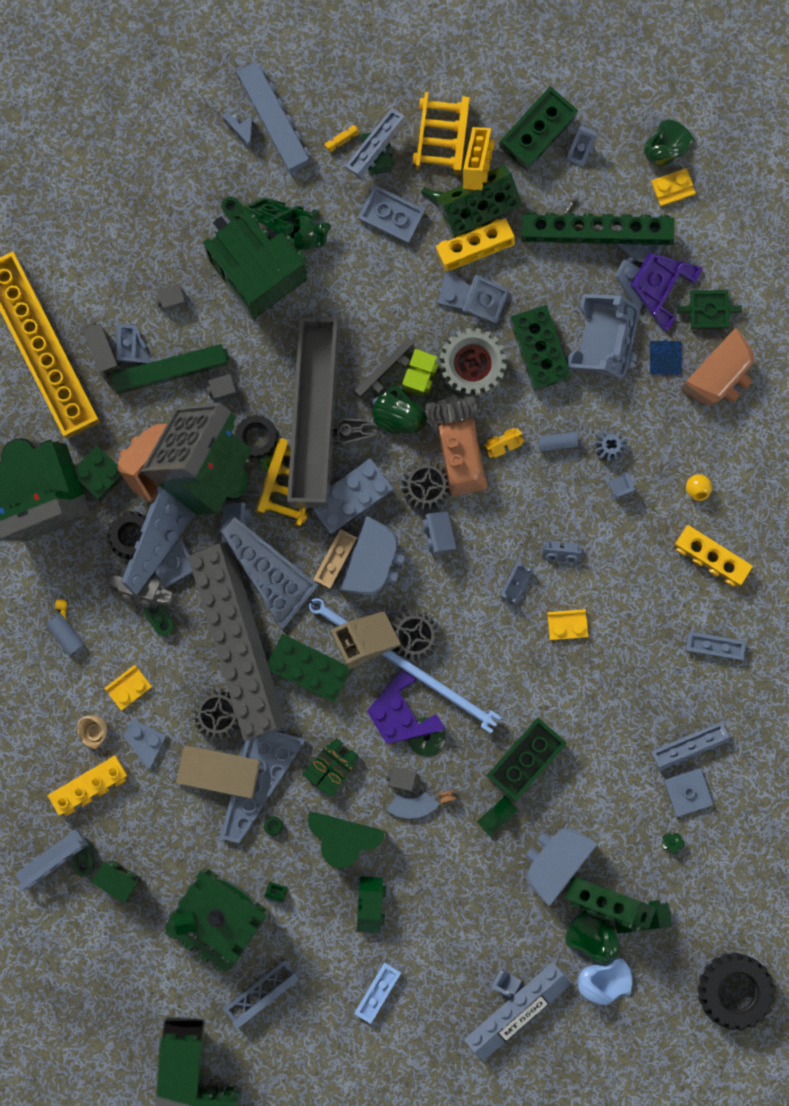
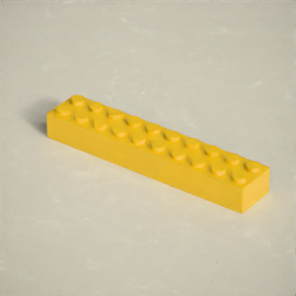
(43, 351)

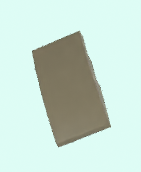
(218, 771)

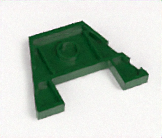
(275, 213)

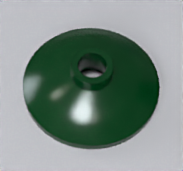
(430, 746)

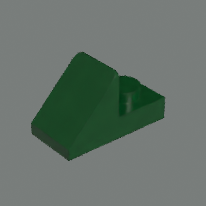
(497, 815)

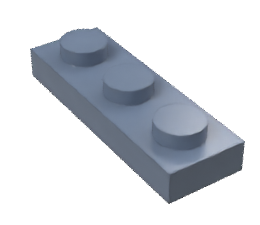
(715, 646)

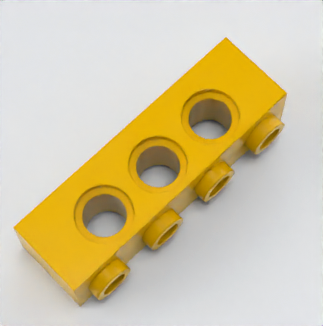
(469, 253)
(740, 567)

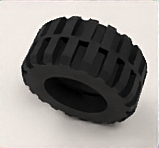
(761, 1000)

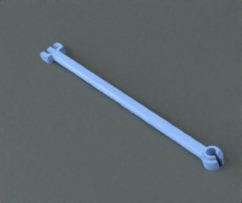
(419, 674)

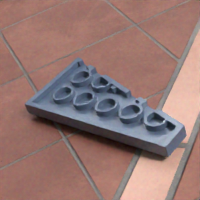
(160, 530)
(274, 577)
(276, 755)

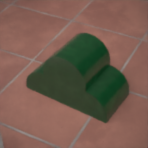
(342, 838)

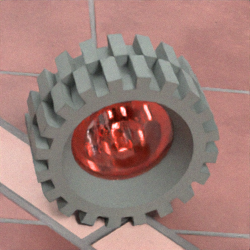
(480, 345)

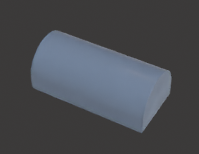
(558, 441)
(64, 634)

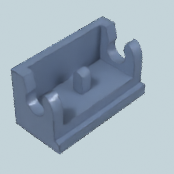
(516, 583)

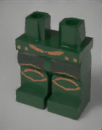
(335, 763)

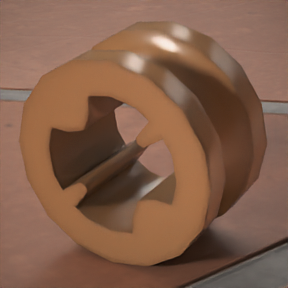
(446, 796)

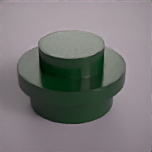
(273, 826)

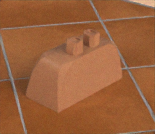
(722, 371)
(135, 457)
(462, 457)

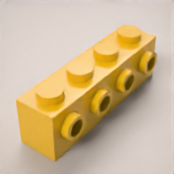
(478, 158)
(88, 785)

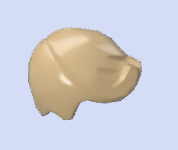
(92, 730)

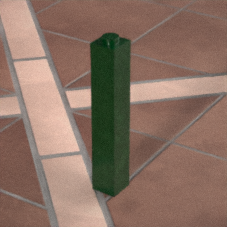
(170, 369)

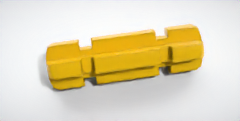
(342, 138)

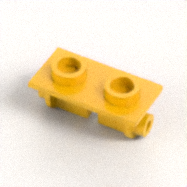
(510, 438)

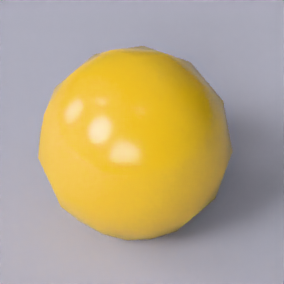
(698, 487)

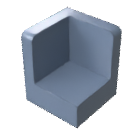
(621, 486)
(507, 984)

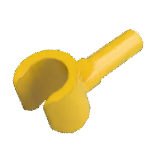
(61, 605)

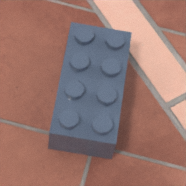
(353, 496)

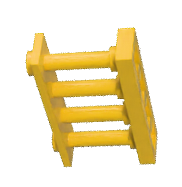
(458, 126)
(271, 485)

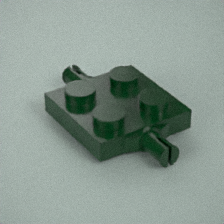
(709, 309)

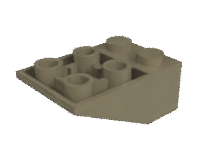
(364, 639)

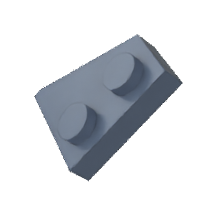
(625, 277)
(453, 291)
(129, 345)
(144, 741)

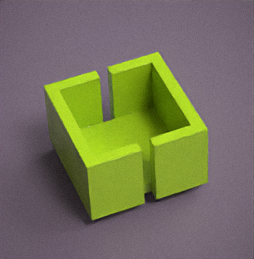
(417, 378)

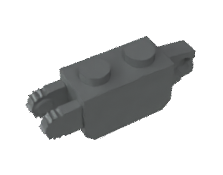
(149, 596)

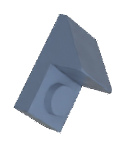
(243, 130)
(581, 146)

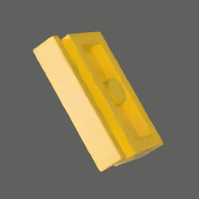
(673, 187)
(567, 624)
(128, 687)

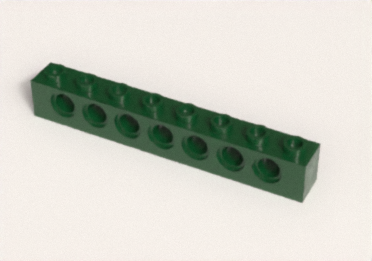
(645, 236)

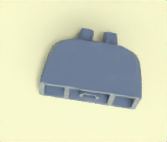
(371, 559)
(557, 862)

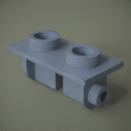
(570, 553)

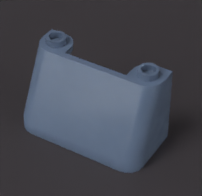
(606, 335)

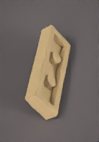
(335, 559)

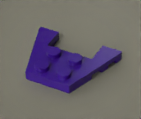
(655, 282)
(395, 718)

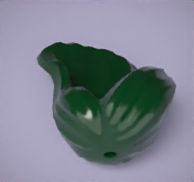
(668, 143)
(398, 415)
(593, 938)

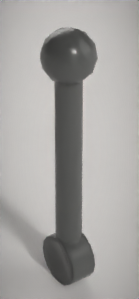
(574, 199)

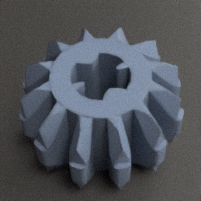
(610, 452)

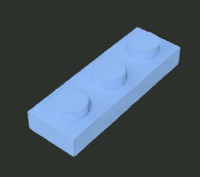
(377, 993)

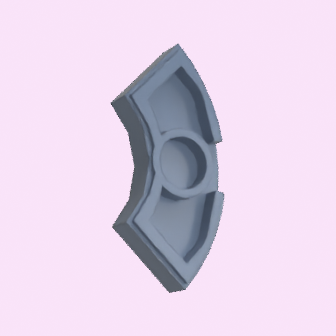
(413, 807)

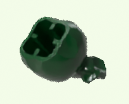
(308, 234)

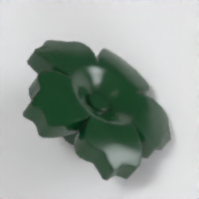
(266, 461)
(672, 842)

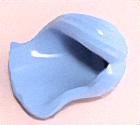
(605, 982)

